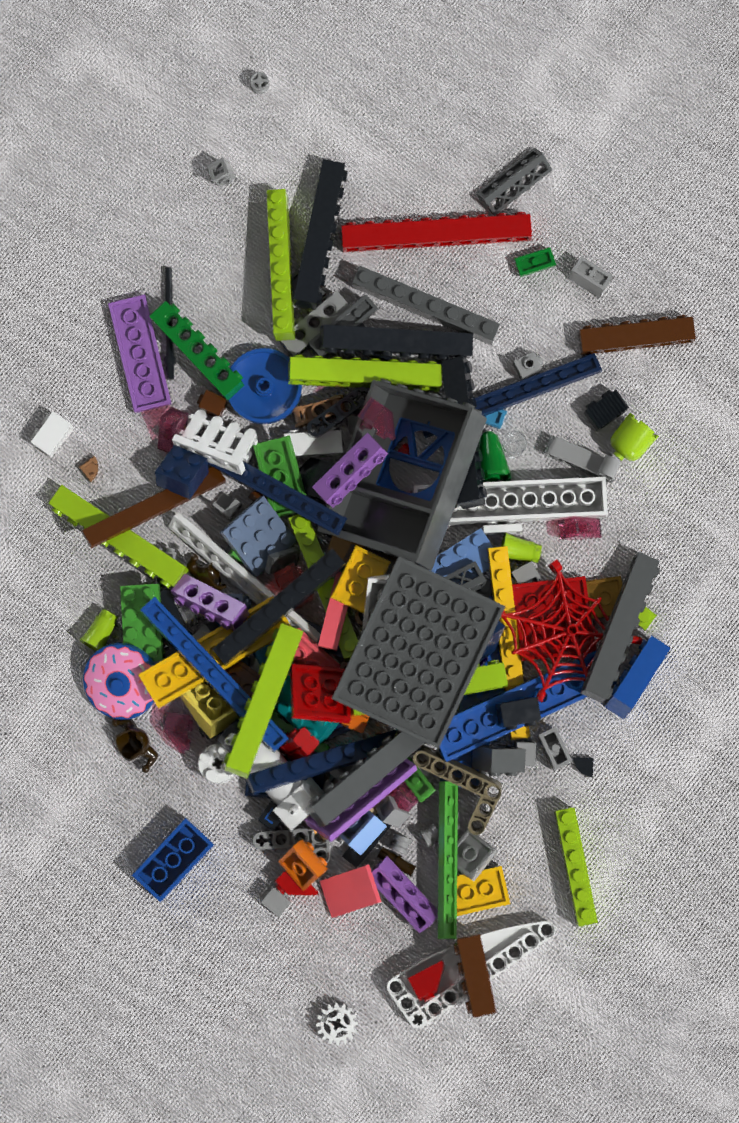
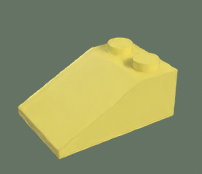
(209, 709)

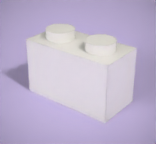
(51, 434)

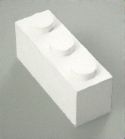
(324, 446)

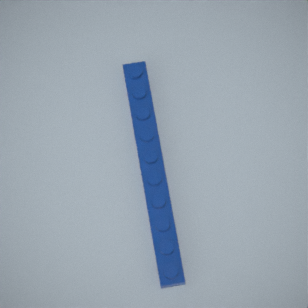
(206, 666)

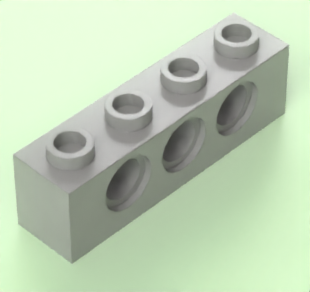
(331, 300)

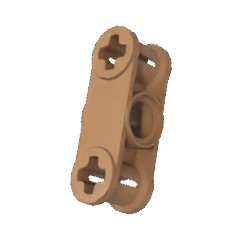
(308, 413)

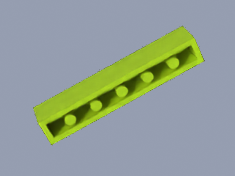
(575, 867)

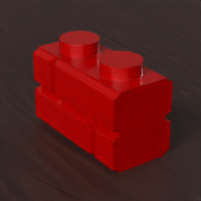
(299, 744)

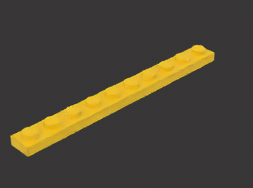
(503, 594)

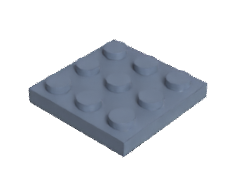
(257, 534)

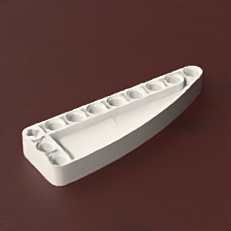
(495, 945)

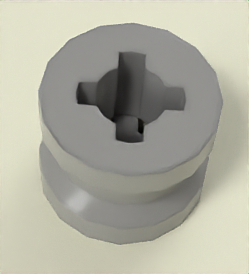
(259, 78)
(430, 835)
(400, 844)

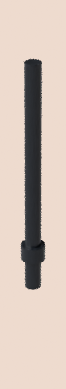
(169, 359)

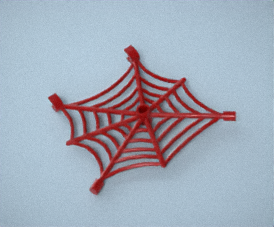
(556, 568)

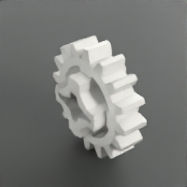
(349, 1028)

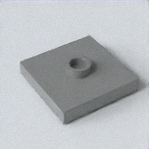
(473, 854)

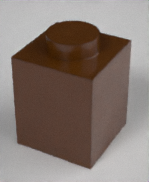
(212, 403)

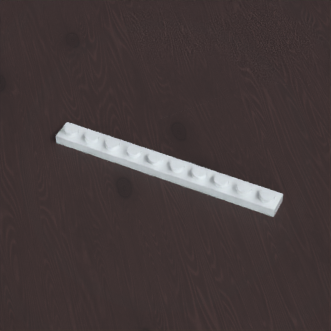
(232, 570)

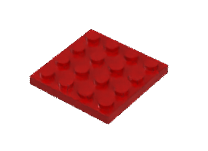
(529, 593)

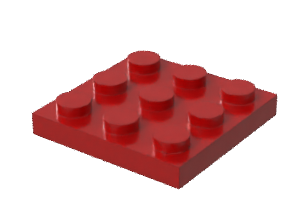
(313, 692)

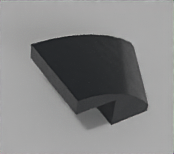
(312, 472)

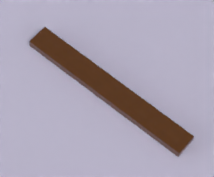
(146, 511)

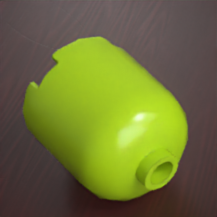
(632, 439)

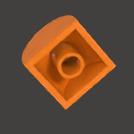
(303, 864)

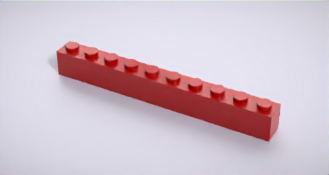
(436, 233)

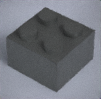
(499, 760)

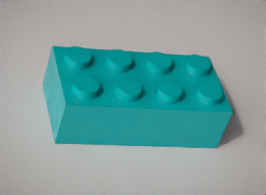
(319, 729)

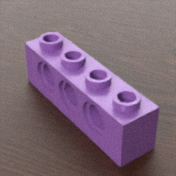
(340, 471)
(209, 602)
(404, 895)

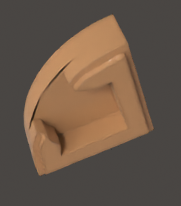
(90, 468)

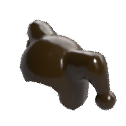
(205, 573)
(134, 743)

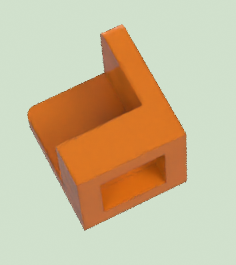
(357, 723)

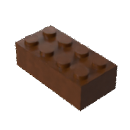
(475, 975)

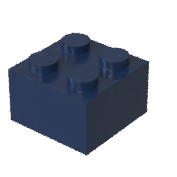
(181, 471)

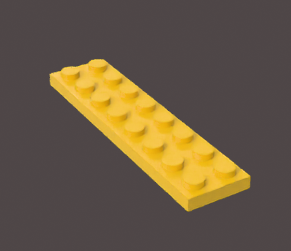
(176, 676)

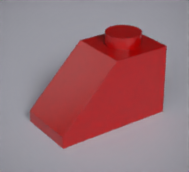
(287, 885)
(427, 981)

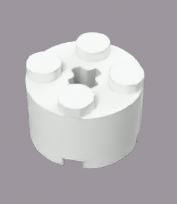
(206, 761)

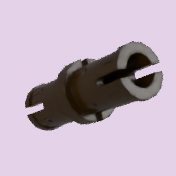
(402, 864)

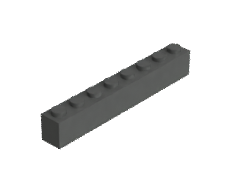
(425, 305)
(620, 627)
(362, 777)

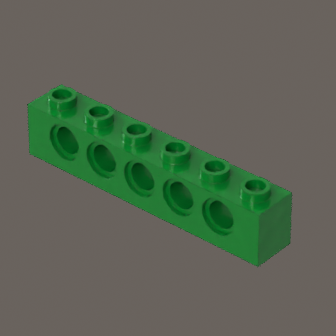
(163, 316)

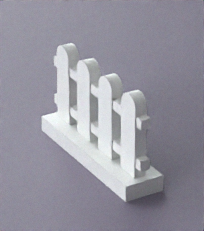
(217, 453)

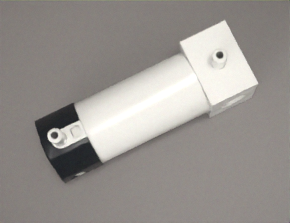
(290, 798)

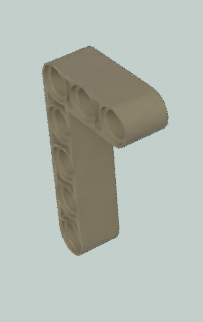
(464, 782)

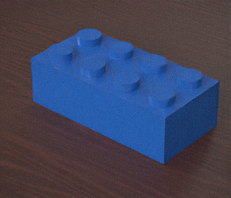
(173, 860)

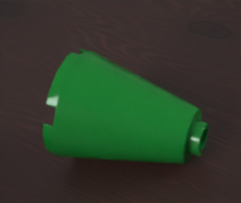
(494, 460)

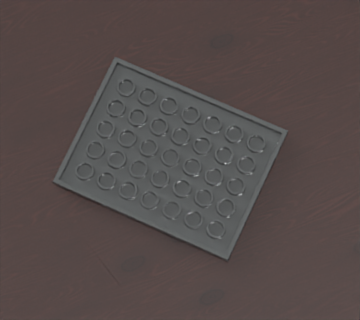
(418, 652)

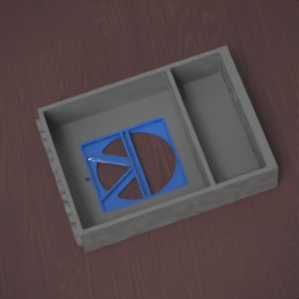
(403, 521)

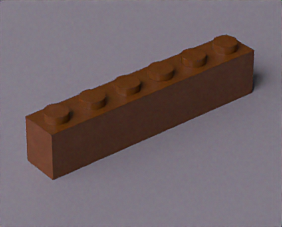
(636, 335)

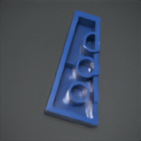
(637, 677)

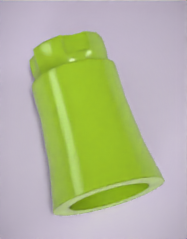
(521, 549)
(99, 631)

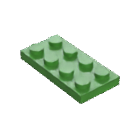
(278, 460)
(136, 627)

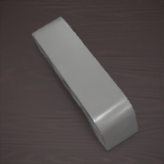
(582, 459)
(290, 835)

